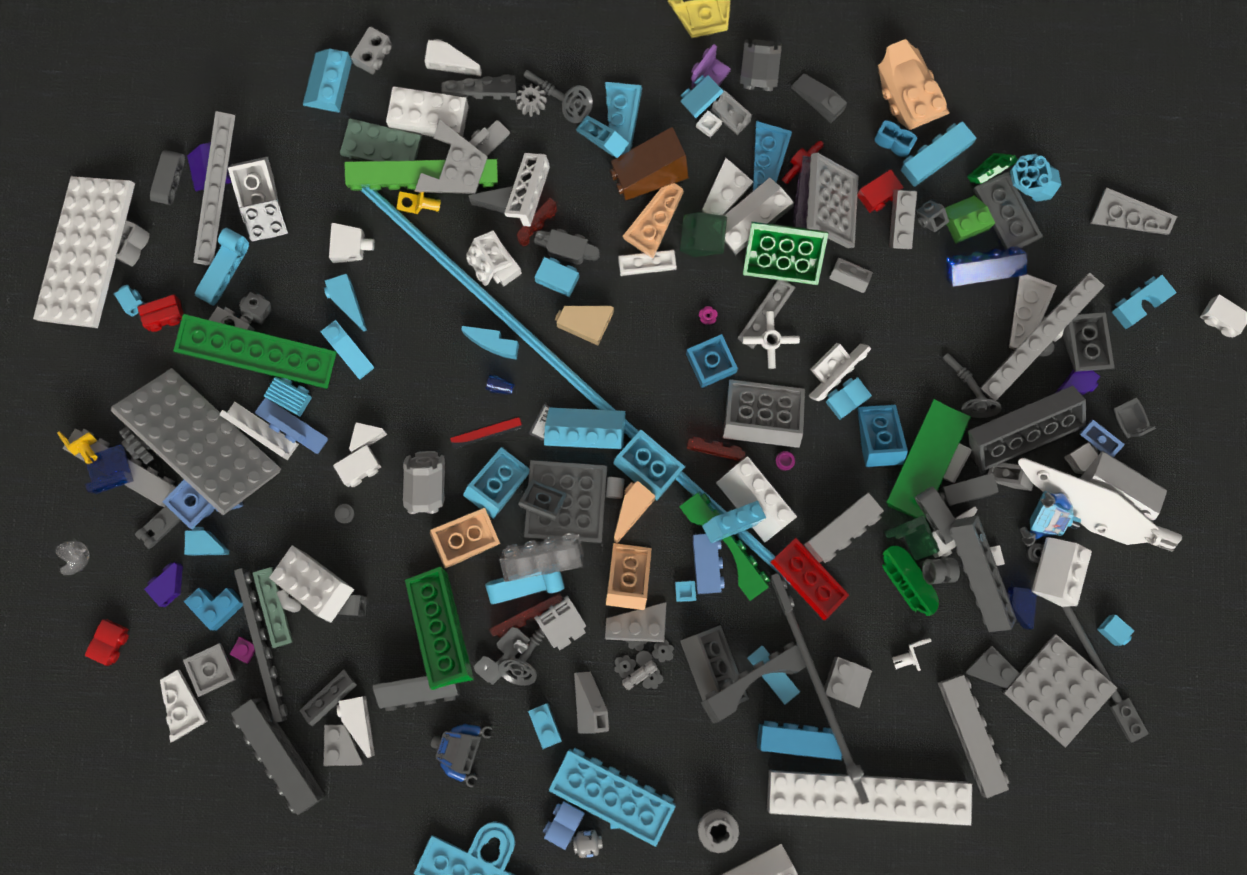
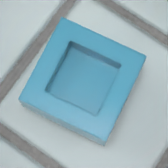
(685, 591)

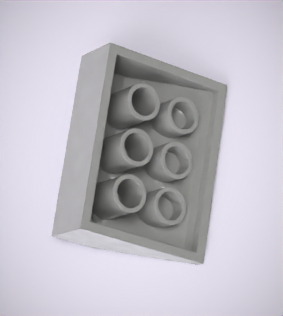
(764, 413)

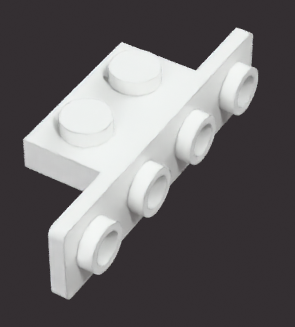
(834, 367)

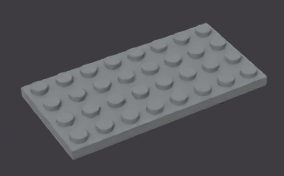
(196, 440)

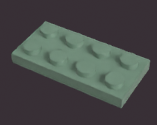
(379, 143)

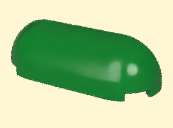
(910, 580)

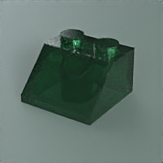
(703, 234)

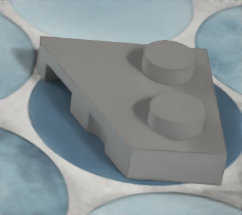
(339, 747)

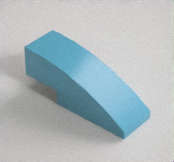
(492, 342)

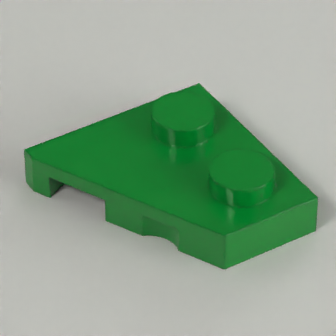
(992, 166)

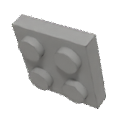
(209, 669)

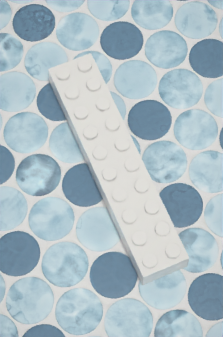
(888, 798)

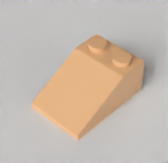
(635, 503)
(464, 537)
(628, 576)

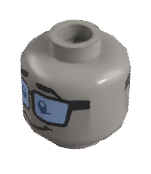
(587, 843)

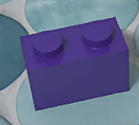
(198, 166)

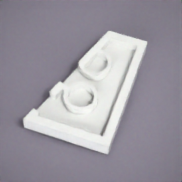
(727, 189)
(181, 706)

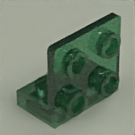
(917, 537)

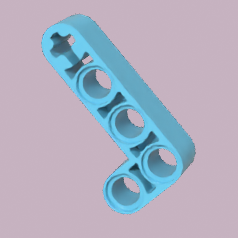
(223, 266)
(501, 591)

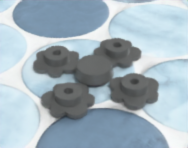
(642, 658)

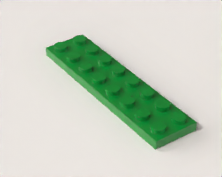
(255, 351)

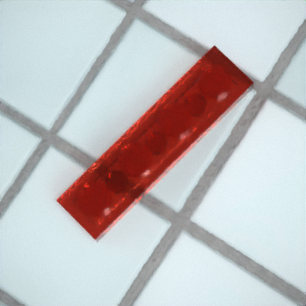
(520, 620)

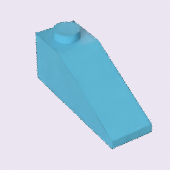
(602, 136)
(343, 295)
(347, 349)

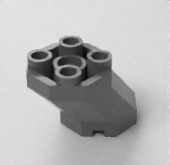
(760, 64)

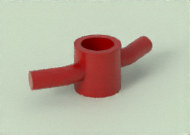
(796, 160)

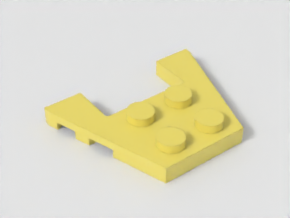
(702, 16)

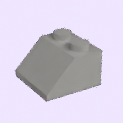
(847, 681)

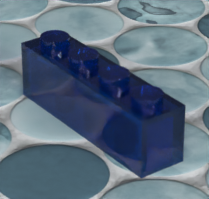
(986, 266)

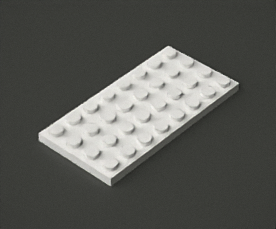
(84, 251)

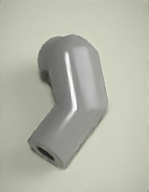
(288, 603)

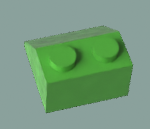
(968, 219)

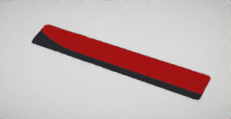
(486, 433)

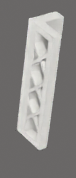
(533, 191)
(259, 430)

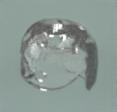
(75, 554)

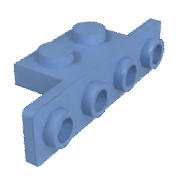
(293, 427)

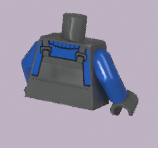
(458, 750)

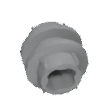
(722, 843)

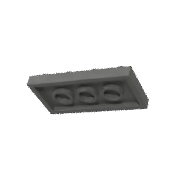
(1011, 216)

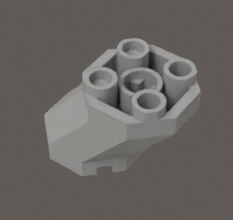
(423, 482)

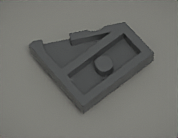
(993, 668)

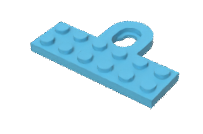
(447, 859)

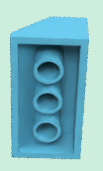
(585, 428)

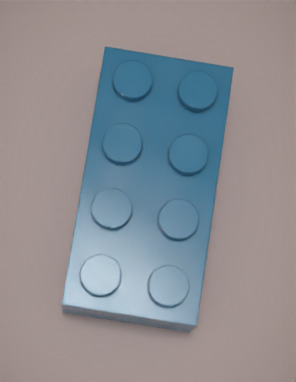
(797, 741)

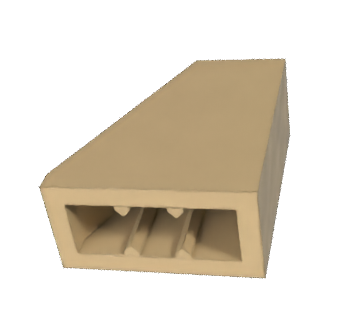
(585, 321)

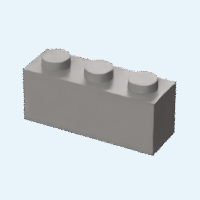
(902, 219)

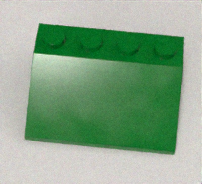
(784, 253)

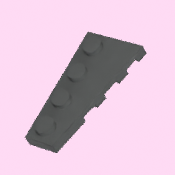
(482, 87)

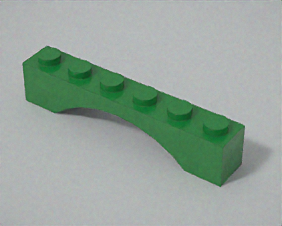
(749, 576)

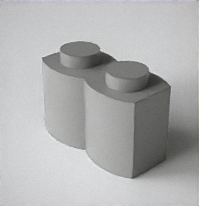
(131, 243)

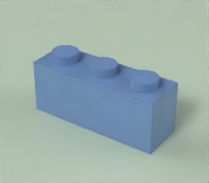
(707, 565)

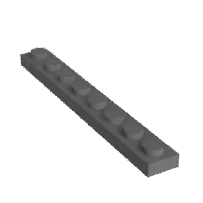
(263, 652)

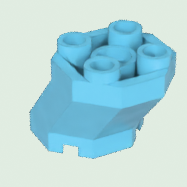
(1035, 177)

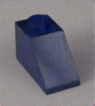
(1023, 605)

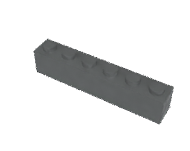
(983, 574)

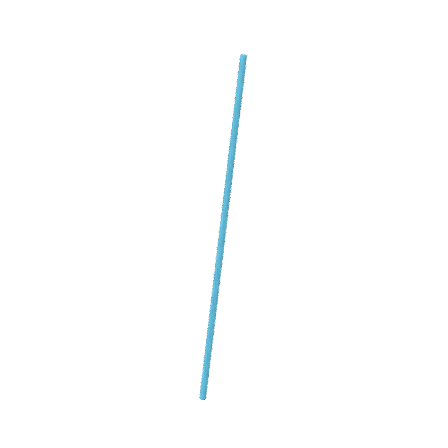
(541, 349)

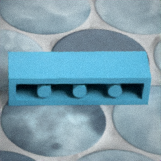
(937, 154)

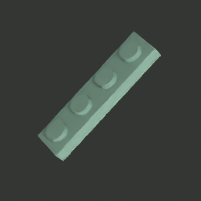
(272, 609)

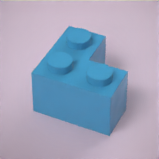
(214, 611)

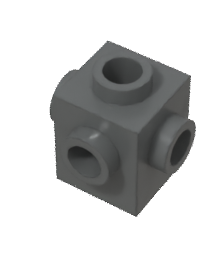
(932, 216)
(255, 308)

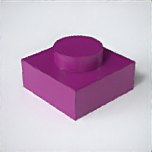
(243, 650)

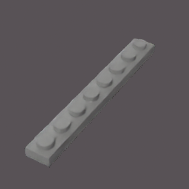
(214, 188)

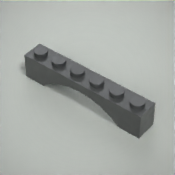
(725, 702)

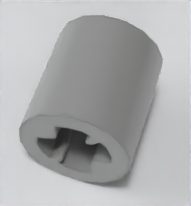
(615, 487)

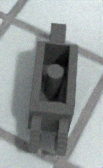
(566, 246)

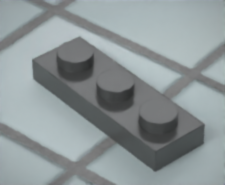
(328, 697)

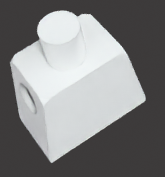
(348, 243)

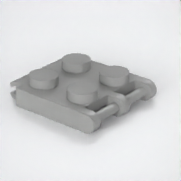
(561, 623)

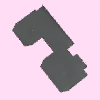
(489, 669)

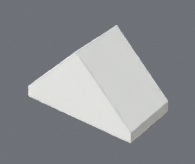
(365, 435)

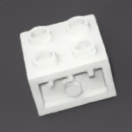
(487, 256)

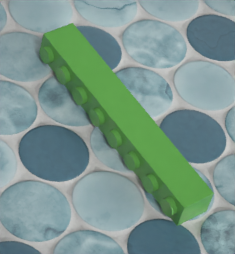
(404, 173)

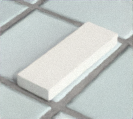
(643, 263)

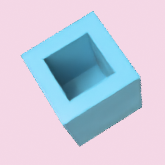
(1116, 630)

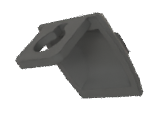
(1133, 419)

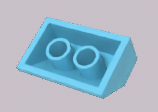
(328, 80)
(649, 464)

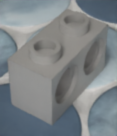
(367, 49)

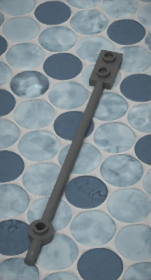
(786, 602)
(1122, 709)

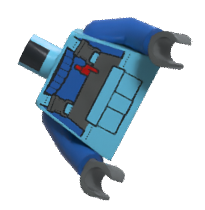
(1051, 517)

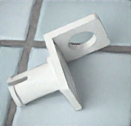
(910, 657)

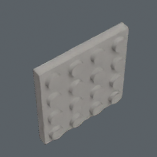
(832, 200)
(1060, 690)

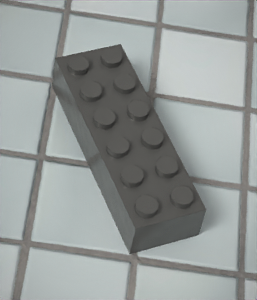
(1027, 428)
(278, 756)

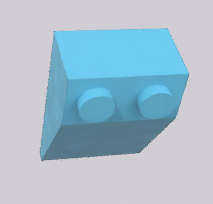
(496, 482)

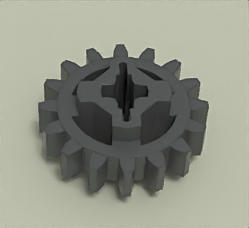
(135, 445)

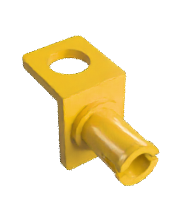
(418, 203)
(81, 446)

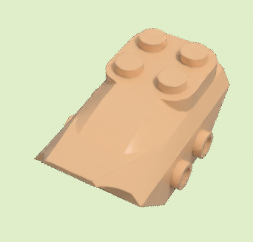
(910, 86)

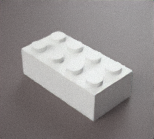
(421, 111)
(311, 584)

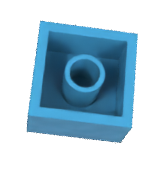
(711, 361)

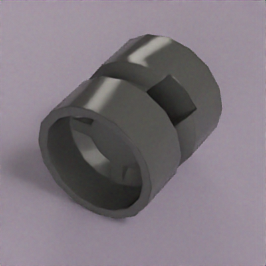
(941, 571)

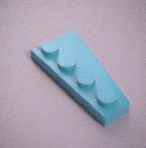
(623, 109)

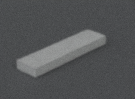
(773, 302)

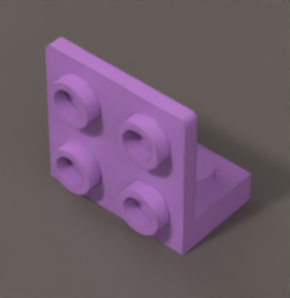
(711, 67)

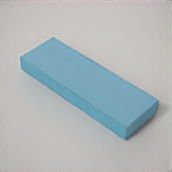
(777, 681)

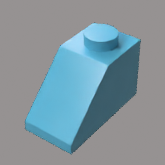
(203, 543)

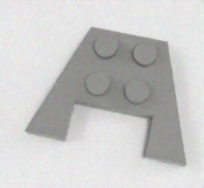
(461, 169)

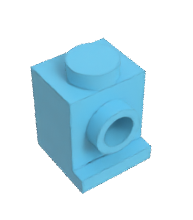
(129, 300)

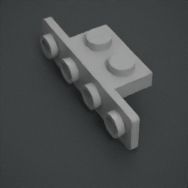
(490, 138)

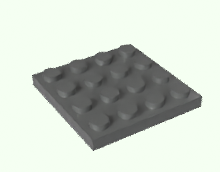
(584, 502)

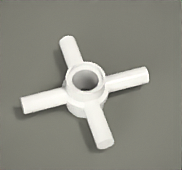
(770, 332)

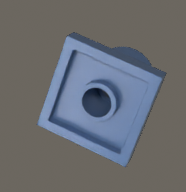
(182, 504)

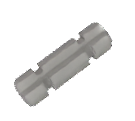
(639, 675)

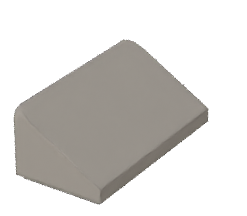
(851, 275)
(957, 463)

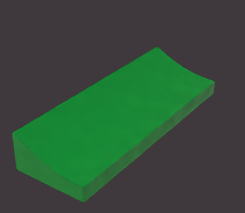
(928, 457)
(438, 629)

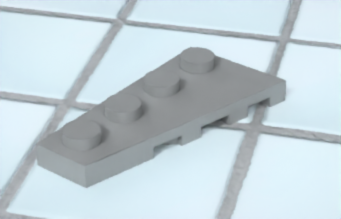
(1128, 213)

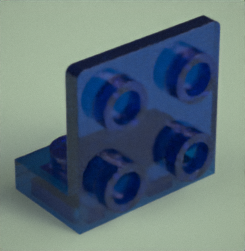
(109, 470)

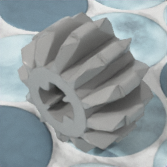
(531, 93)

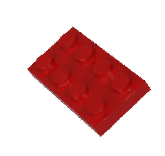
(809, 579)

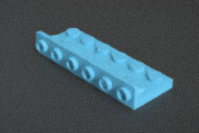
(613, 796)

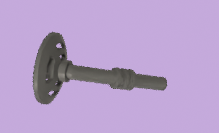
(567, 102)
(981, 403)
(521, 664)

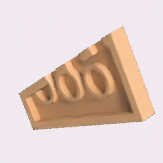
(653, 221)

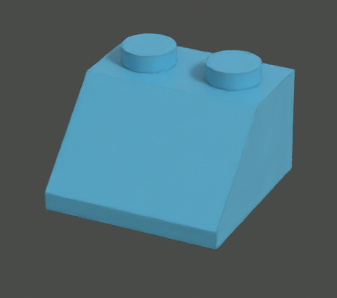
(701, 95)

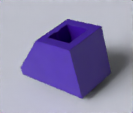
(167, 585)

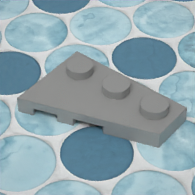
(638, 625)

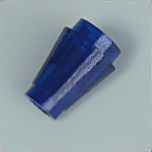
(499, 385)

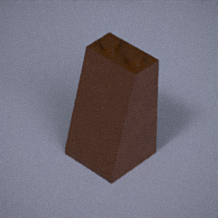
(650, 165)

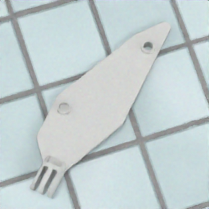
(1101, 508)

